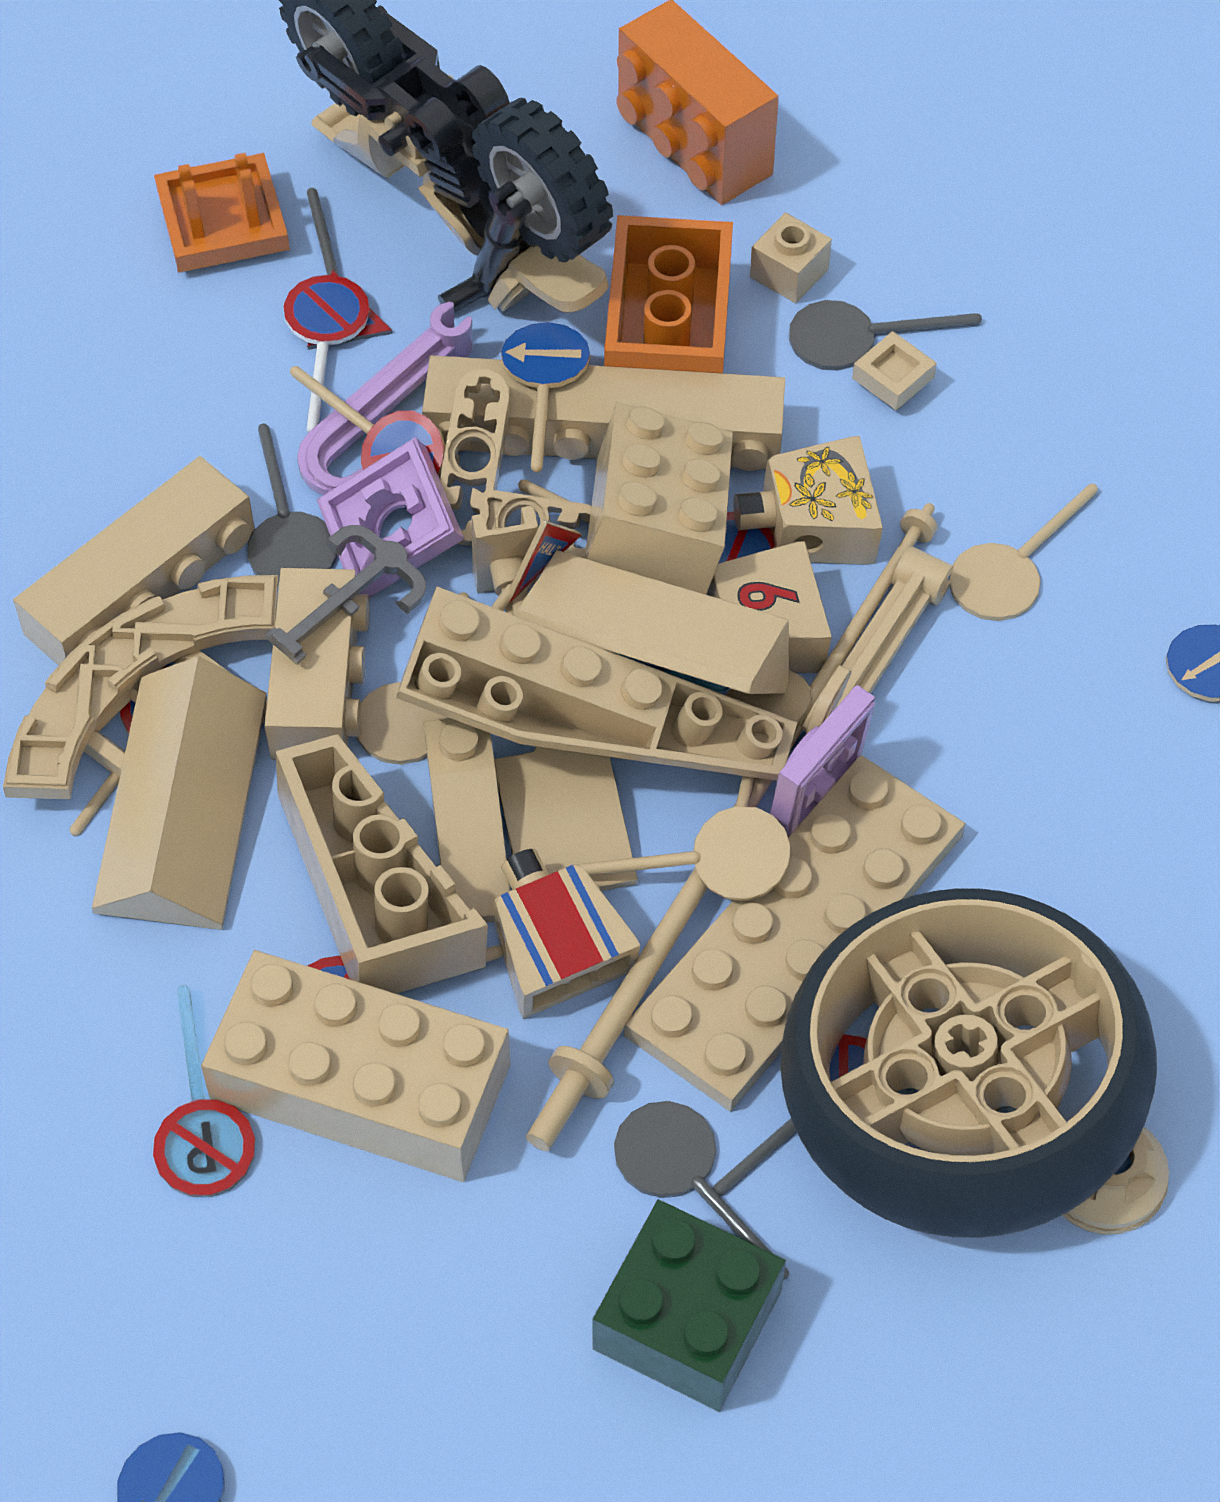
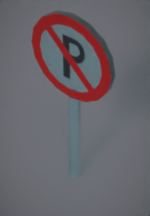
(206, 1142)

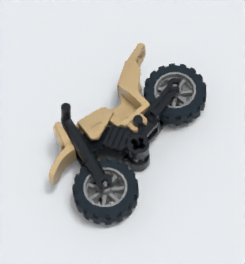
(489, 166)

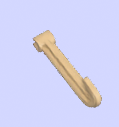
(915, 582)

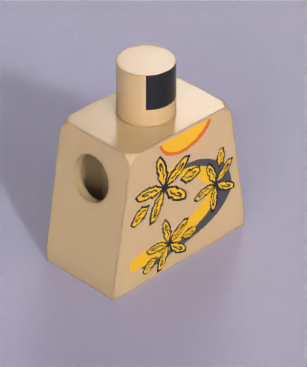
(819, 499)

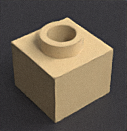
(790, 257)

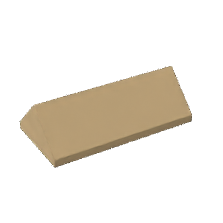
(661, 624)
(181, 797)

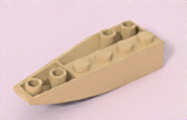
(580, 697)

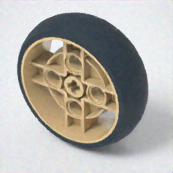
(988, 968)

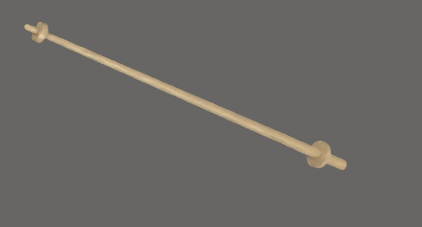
(582, 1068)

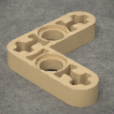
(493, 503)

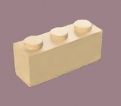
(316, 694)

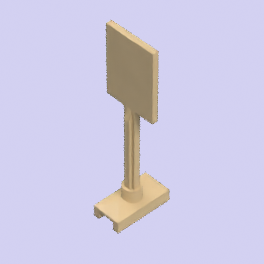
(550, 797)

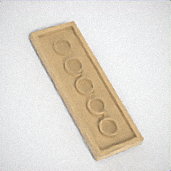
(730, 995)

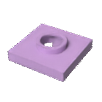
(394, 482)
(822, 759)

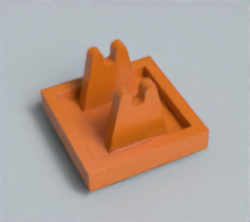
(221, 212)

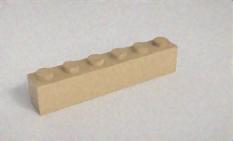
(582, 409)

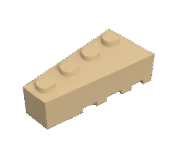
(377, 887)

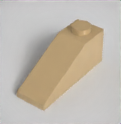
(467, 811)

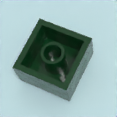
(688, 1304)

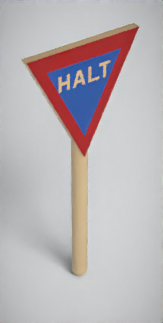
(545, 543)

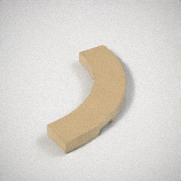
(114, 661)

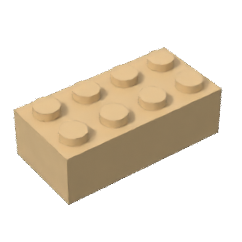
(358, 1065)

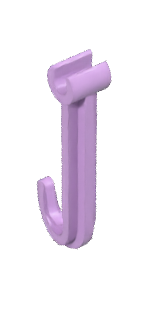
(380, 396)

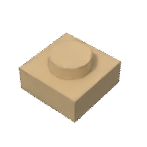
(894, 370)

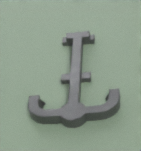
(388, 558)

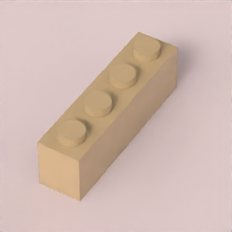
(143, 554)

